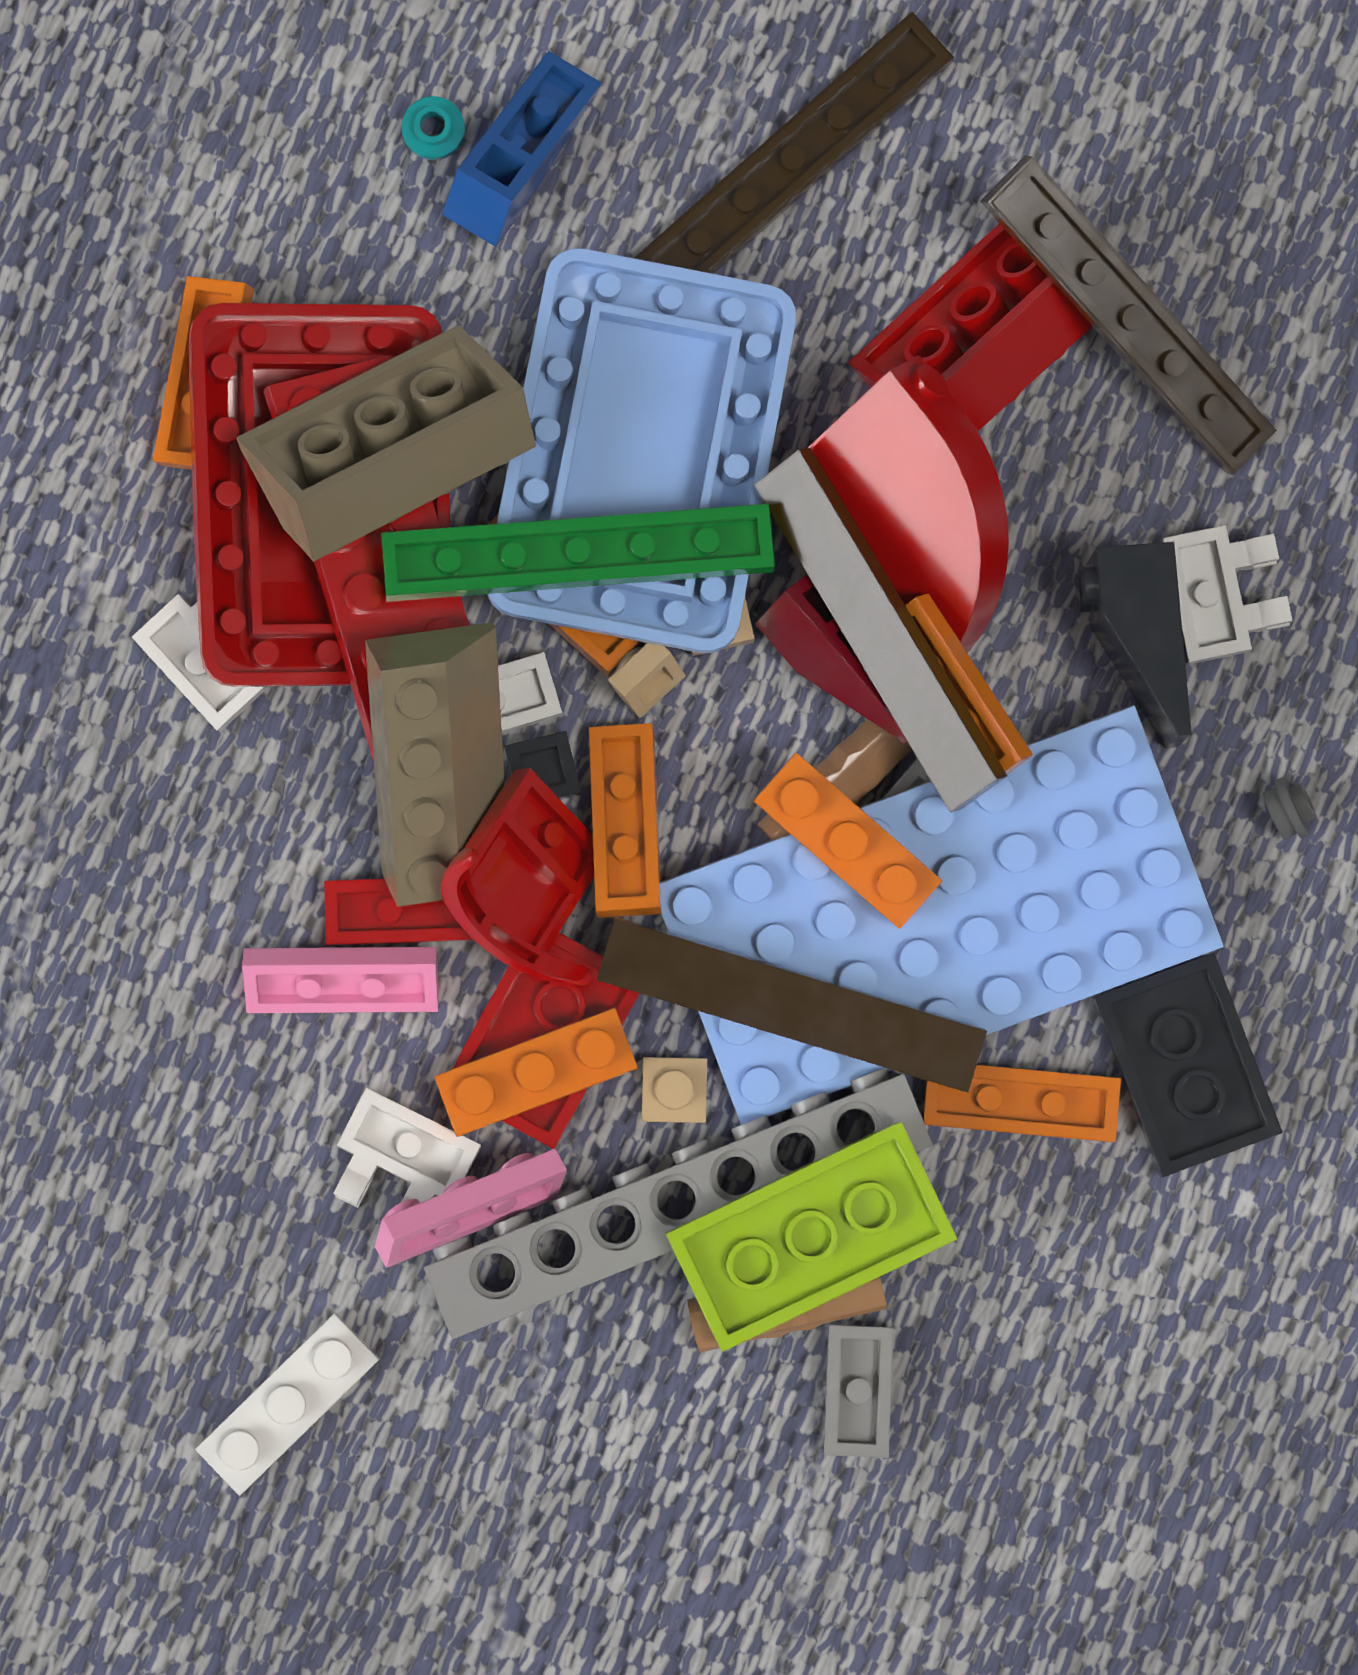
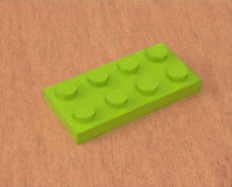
(811, 1236)

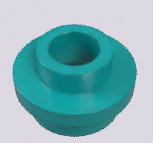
(437, 146)

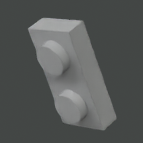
(858, 1391)

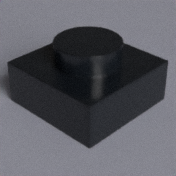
(551, 761)

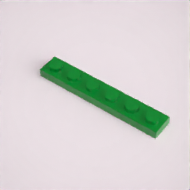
(577, 552)

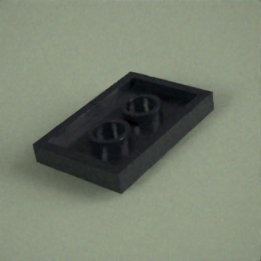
(1187, 1065)

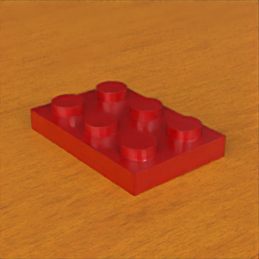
(532, 1007)

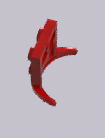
(523, 878)

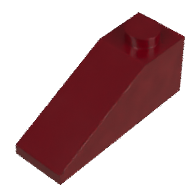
(818, 650)

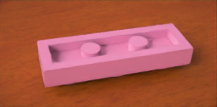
(340, 980)
(469, 1206)

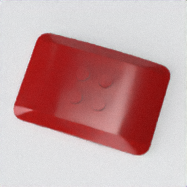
(255, 586)

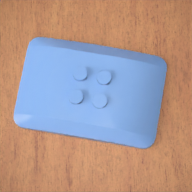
(647, 400)

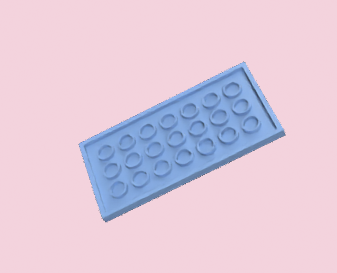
(1044, 899)

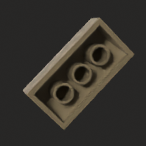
(388, 441)
(433, 750)

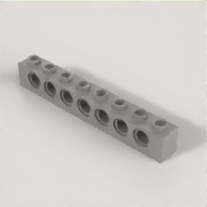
(471, 1305)

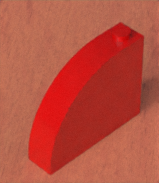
(923, 494)

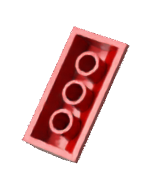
(982, 327)

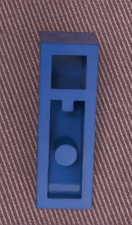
(519, 149)

